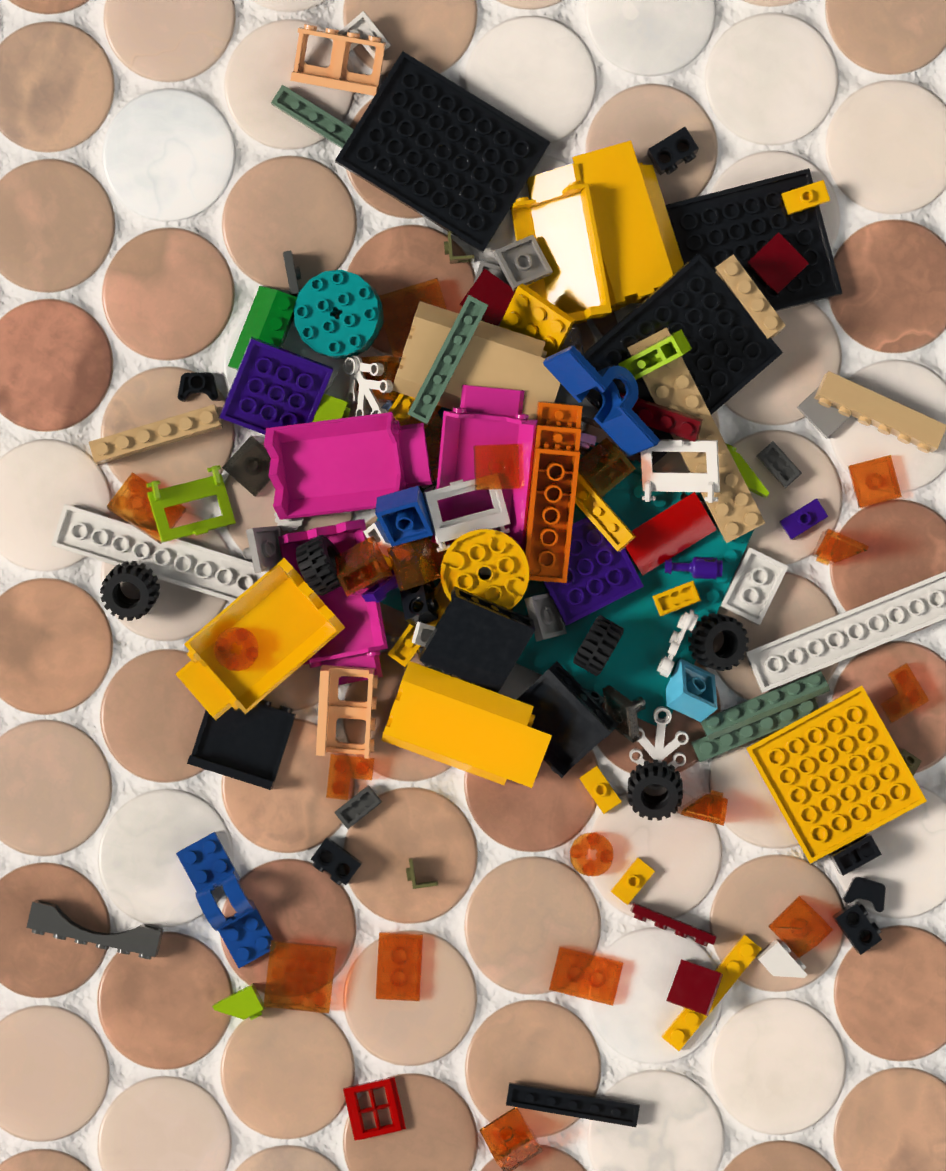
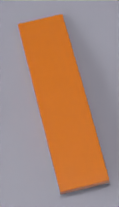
(553, 491)

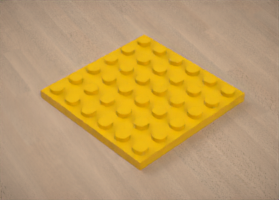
(836, 774)

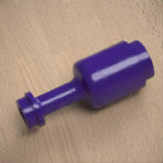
(699, 567)

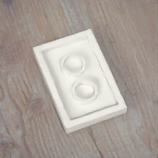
(754, 586)

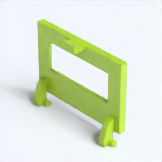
(185, 493)

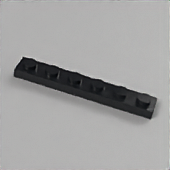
(572, 1104)

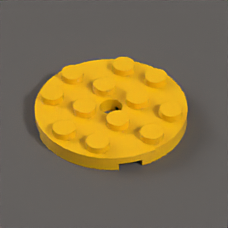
(490, 550)

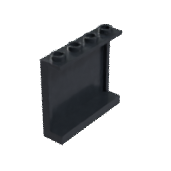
(477, 640)
(568, 715)
(244, 744)

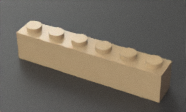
(880, 412)
(155, 434)

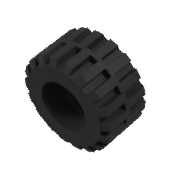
(318, 564)
(118, 602)
(598, 645)
(733, 645)
(655, 805)

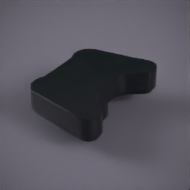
(197, 383)
(866, 890)

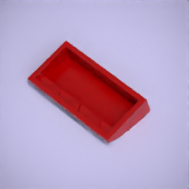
(669, 533)

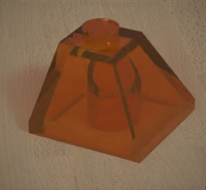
(836, 547)
(414, 563)
(706, 807)
(800, 927)

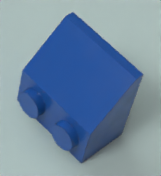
(404, 516)

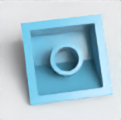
(692, 691)

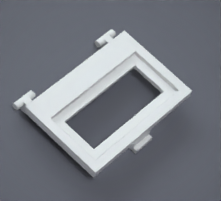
(677, 481)
(456, 527)

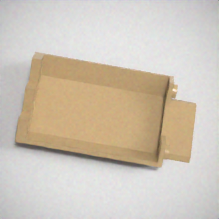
(491, 359)

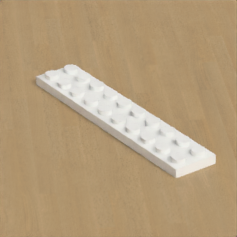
(170, 561)
(849, 633)

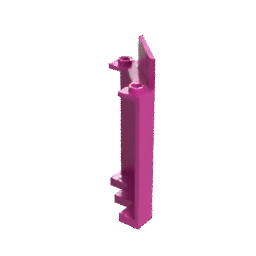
(486, 418)
(344, 463)
(364, 630)

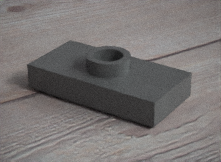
(293, 273)
(779, 464)
(358, 807)

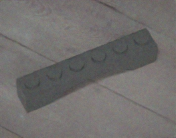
(51, 919)

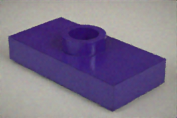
(803, 519)

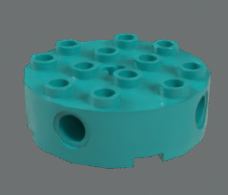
(321, 301)

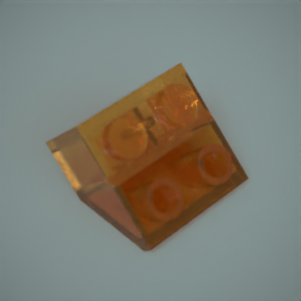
(605, 467)
(361, 567)

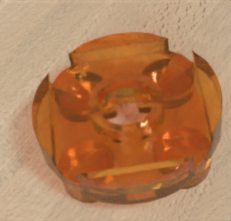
(241, 637)
(589, 866)

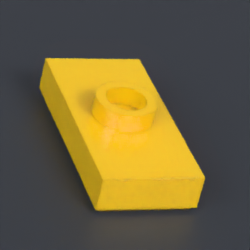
(805, 197)
(676, 598)
(600, 789)
(632, 881)

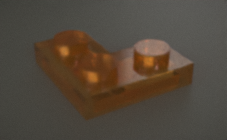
(909, 694)
(341, 771)

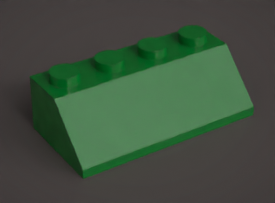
(267, 321)

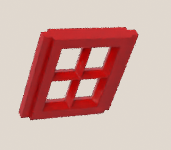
(393, 1104)

